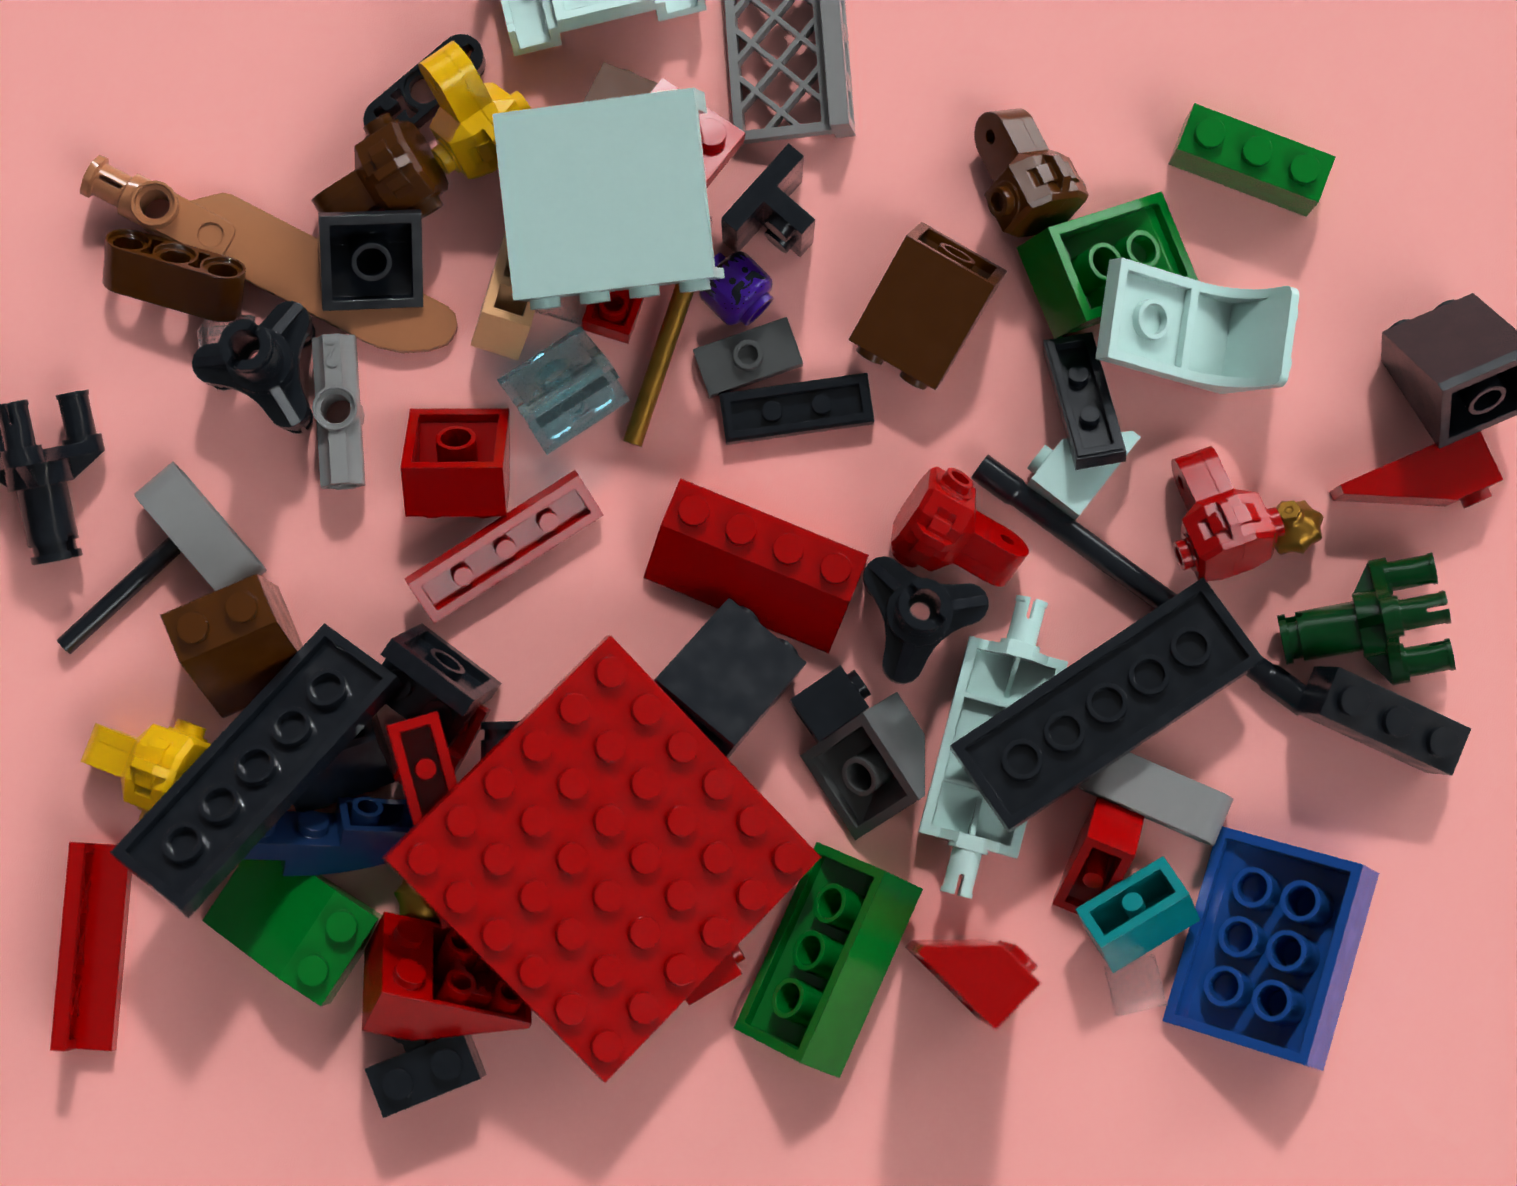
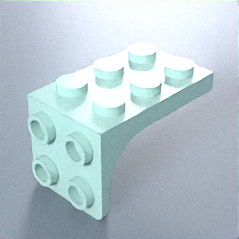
(1196, 330)

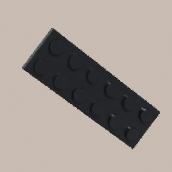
(1106, 704)
(256, 770)

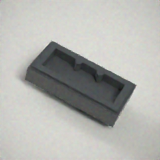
(748, 357)

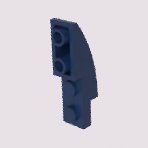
(338, 841)

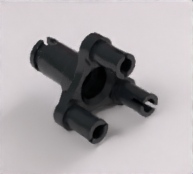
(273, 373)
(43, 474)
(910, 639)

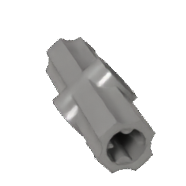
(338, 380)

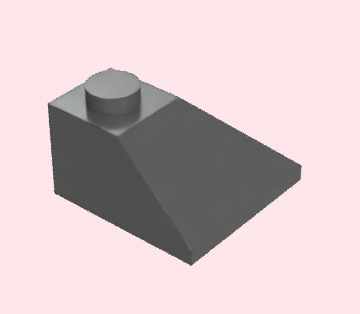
(871, 765)

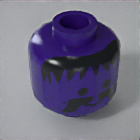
(743, 291)

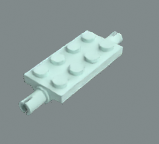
(988, 682)

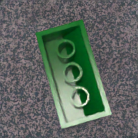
(828, 960)

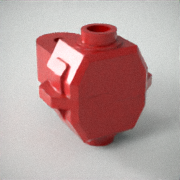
(1224, 526)
(943, 528)

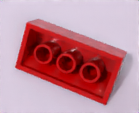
(774, 568)
(981, 974)

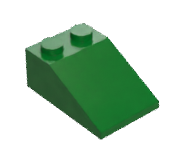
(1072, 258)
(294, 926)

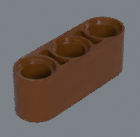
(173, 275)

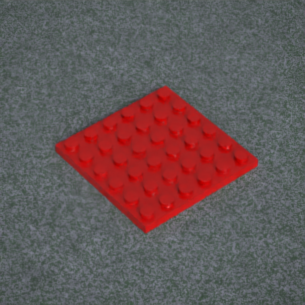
(603, 858)

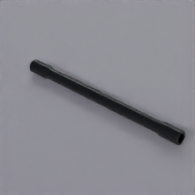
(1013, 491)

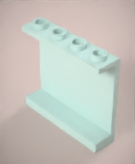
(605, 198)

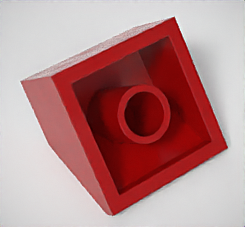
(456, 463)

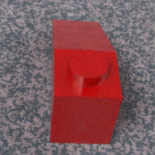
(1429, 477)

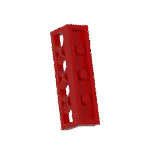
(91, 950)

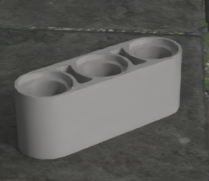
(197, 528)
(1162, 797)

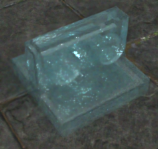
(564, 389)

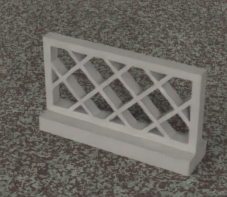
(832, 71)

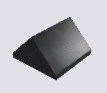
(370, 259)

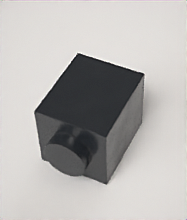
(831, 702)

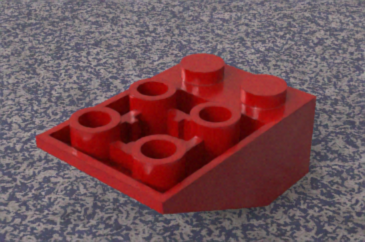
(432, 985)

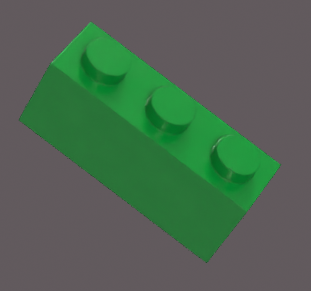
(1251, 160)

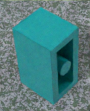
(1138, 914)

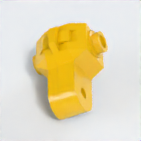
(465, 112)
(146, 762)

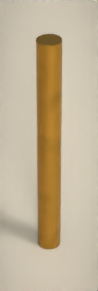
(657, 367)

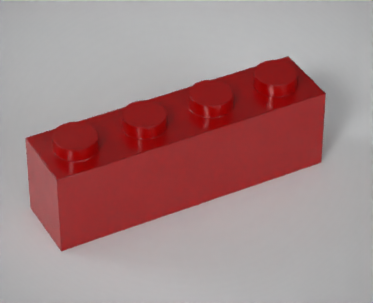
(422, 764)

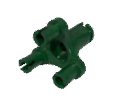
(1376, 622)

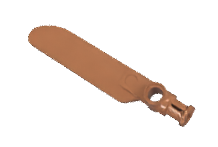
(273, 252)

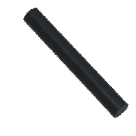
(118, 596)

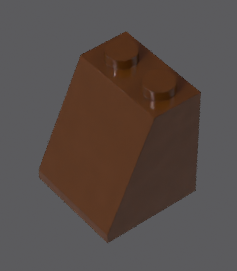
(926, 306)
(233, 641)

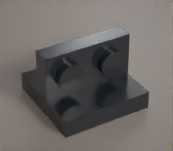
(769, 205)
(436, 679)

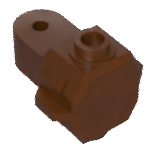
(390, 173)
(1031, 182)

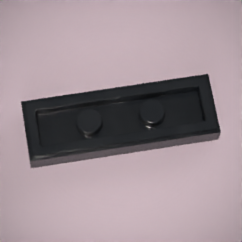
(1084, 401)
(796, 408)

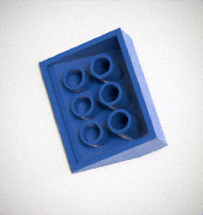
(1271, 947)

